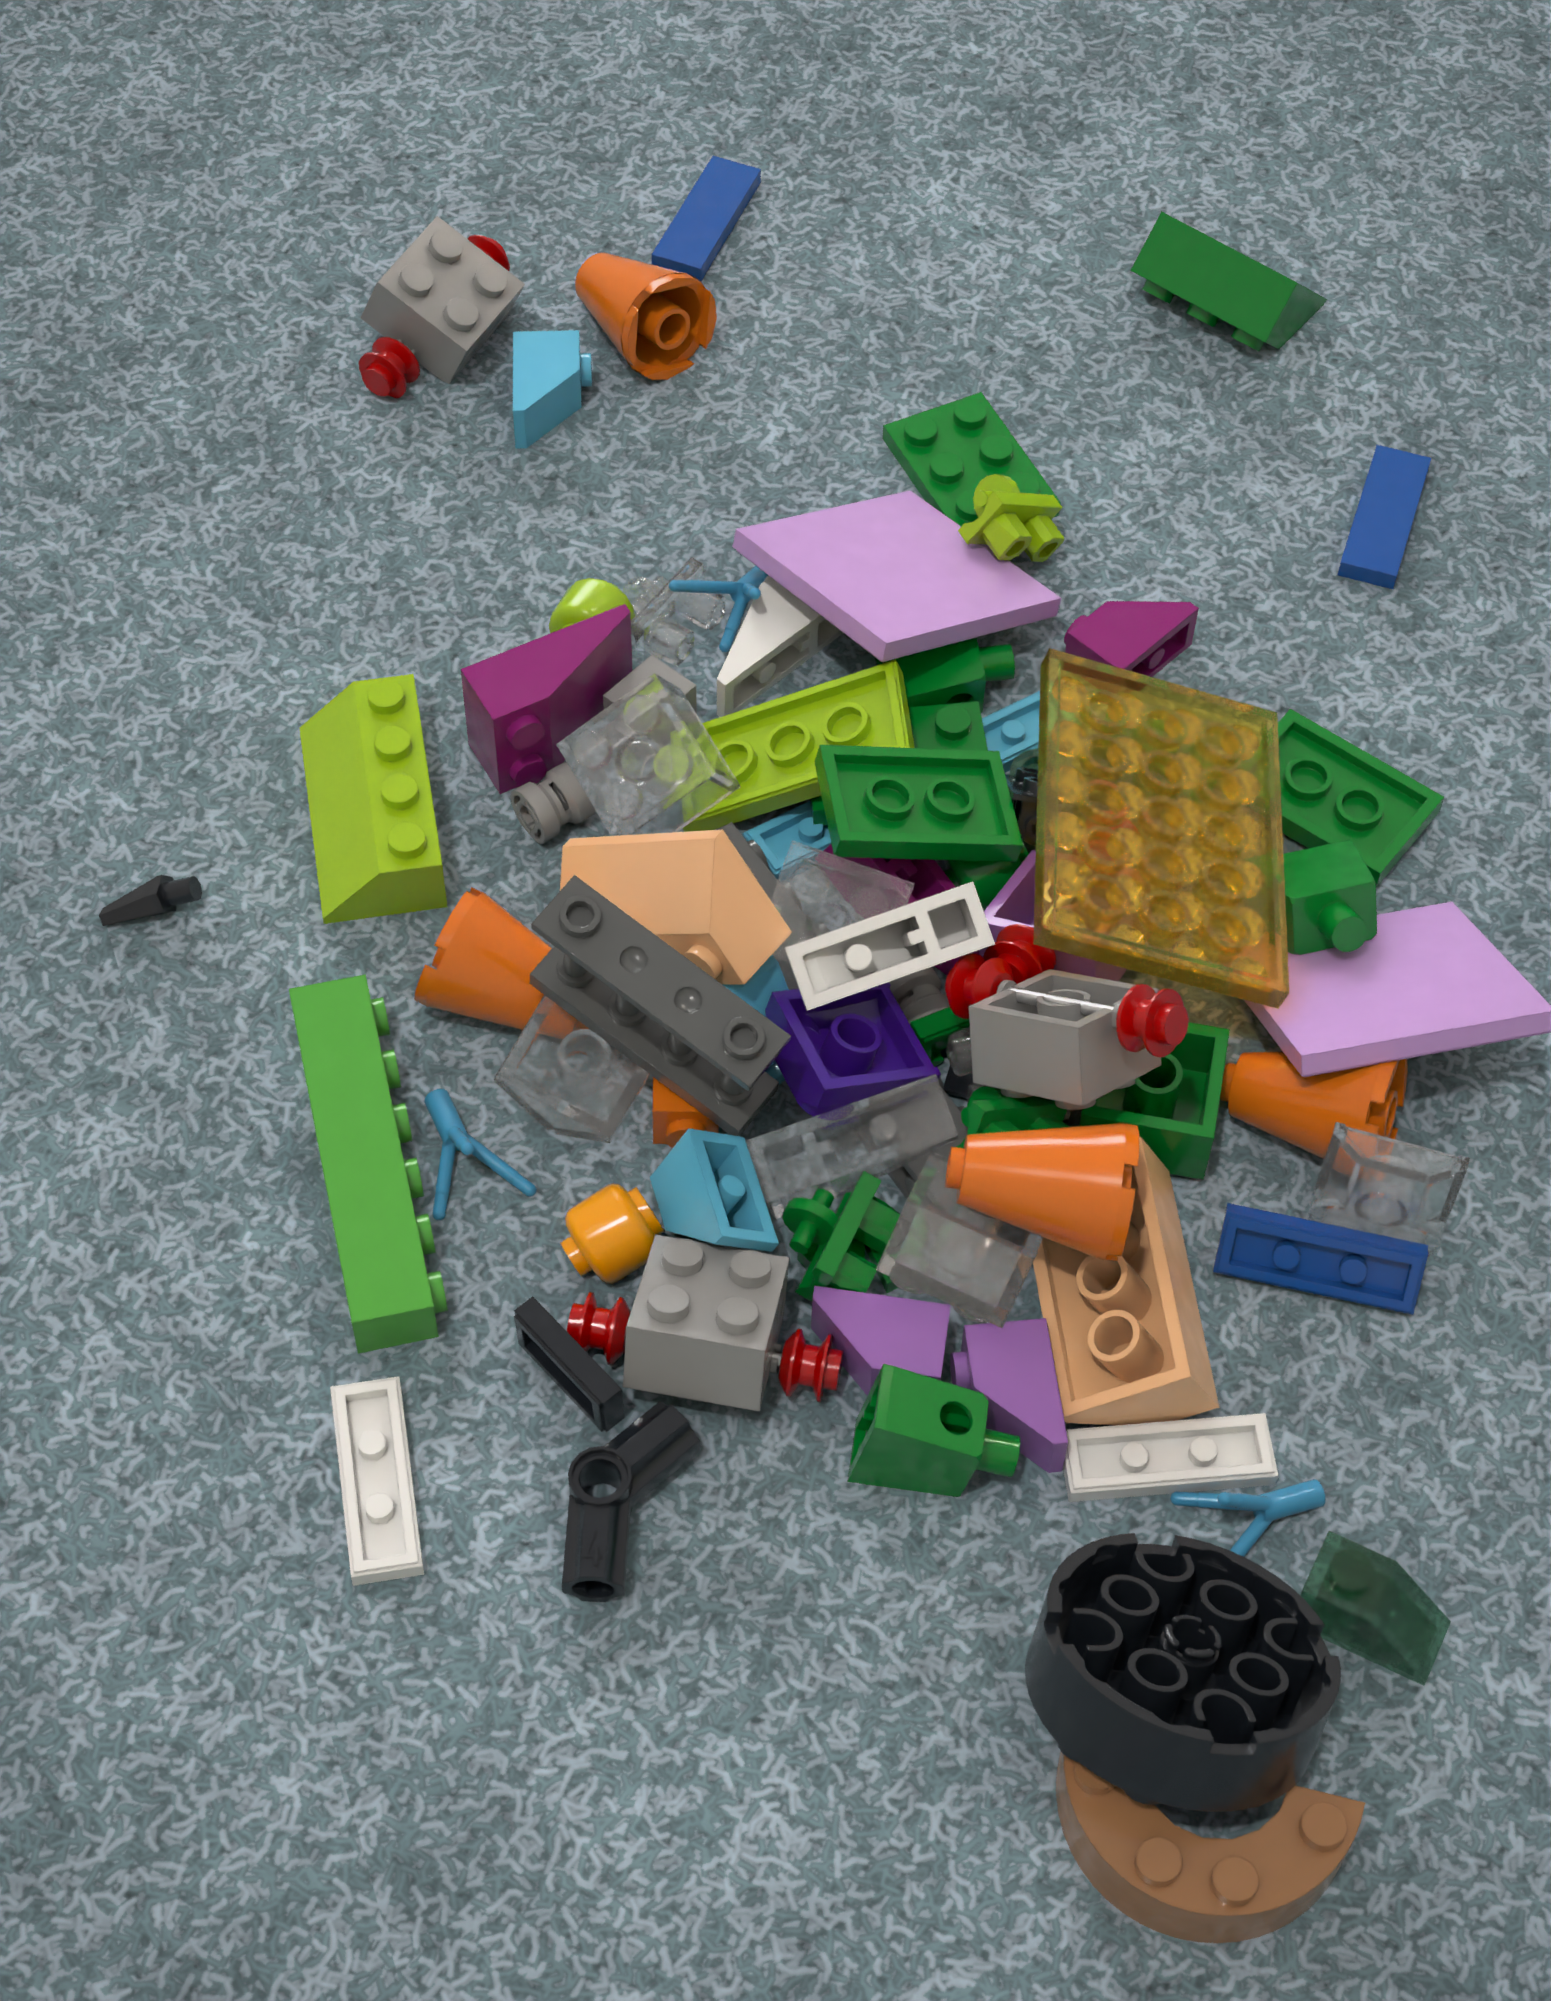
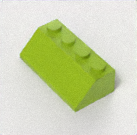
(372, 803)

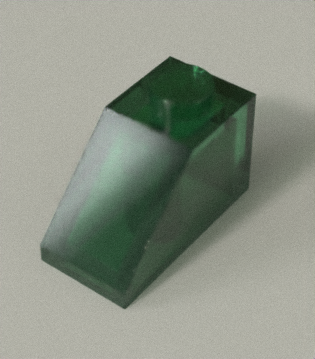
(1374, 1608)

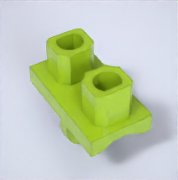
(1013, 520)

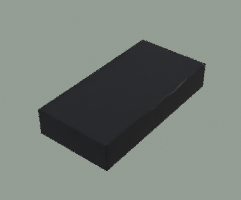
(569, 1365)

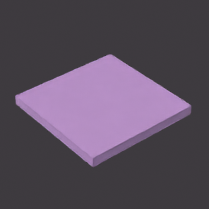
(895, 575)
(1405, 994)

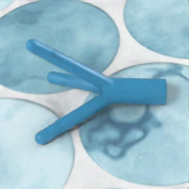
(741, 593)
(456, 1138)
(1265, 1506)

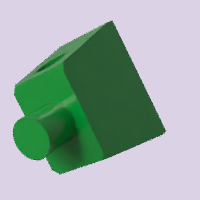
(954, 672)
(1328, 899)
(926, 1436)

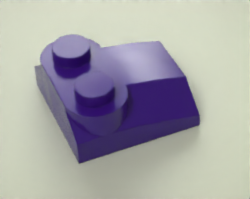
(846, 1048)

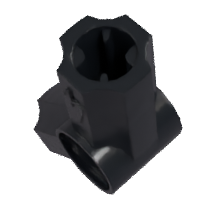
(600, 1526)

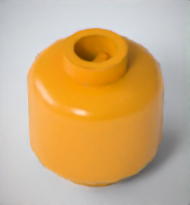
(610, 1233)

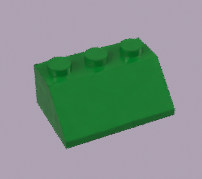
(1223, 285)

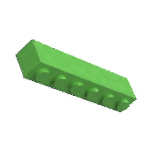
(364, 1166)

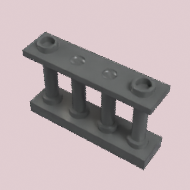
(657, 1007)

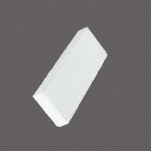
(1169, 1457)
(376, 1481)

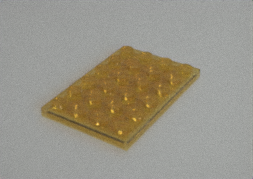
(1160, 830)

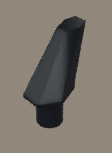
(151, 899)

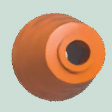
(648, 312)
(483, 964)
(1303, 1110)
(1053, 1182)

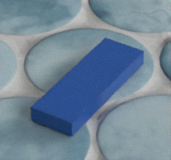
(707, 217)
(1384, 517)
(1320, 1258)

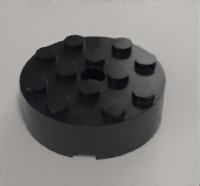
(1181, 1673)

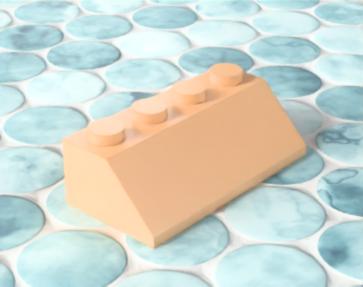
(686, 892)
(1130, 1328)

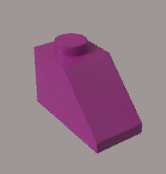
(1133, 634)

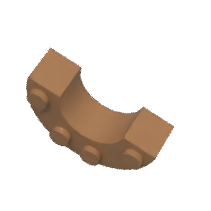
(1201, 1884)

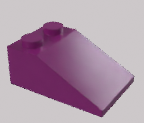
(541, 694)

